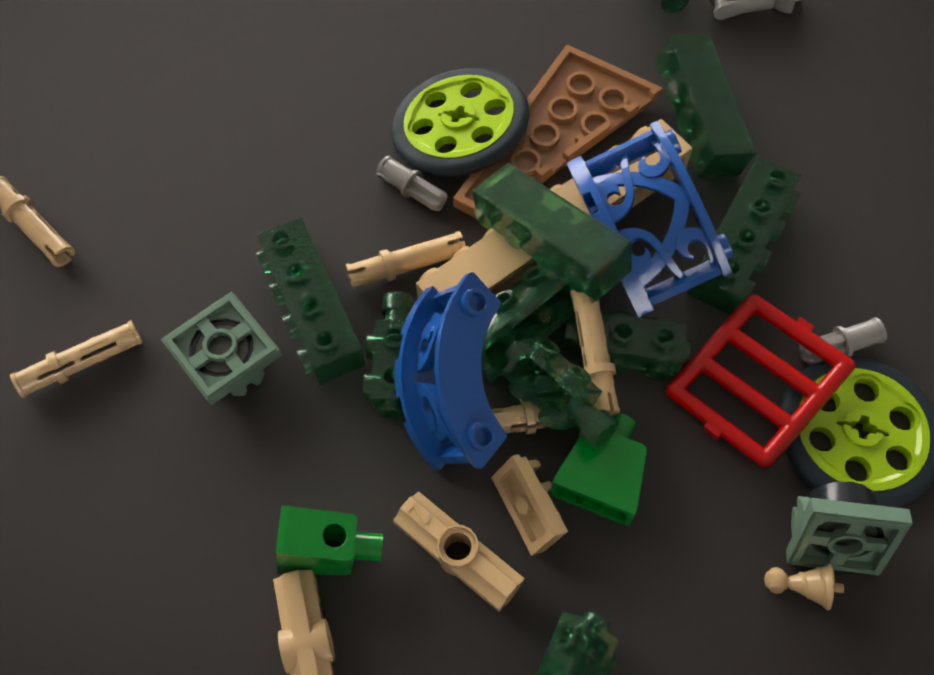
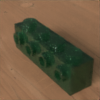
(705, 106)
(748, 227)
(553, 231)
(311, 301)
(527, 310)

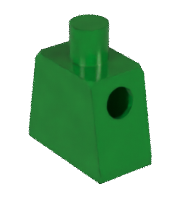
(606, 477)
(304, 540)

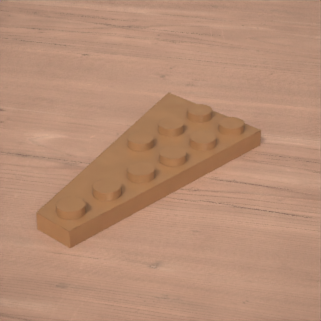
(570, 112)

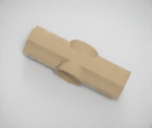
(480, 570)
(305, 636)

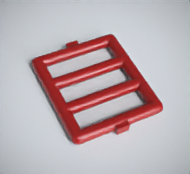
(789, 425)

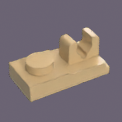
(529, 503)

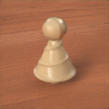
(813, 584)

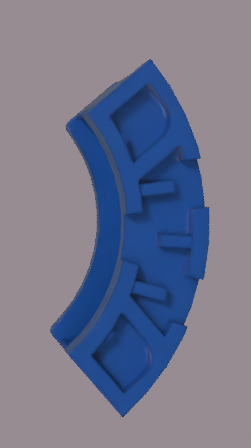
(598, 181)
(442, 375)

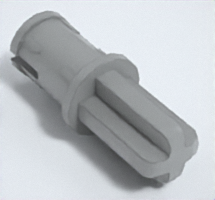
(411, 183)
(850, 339)

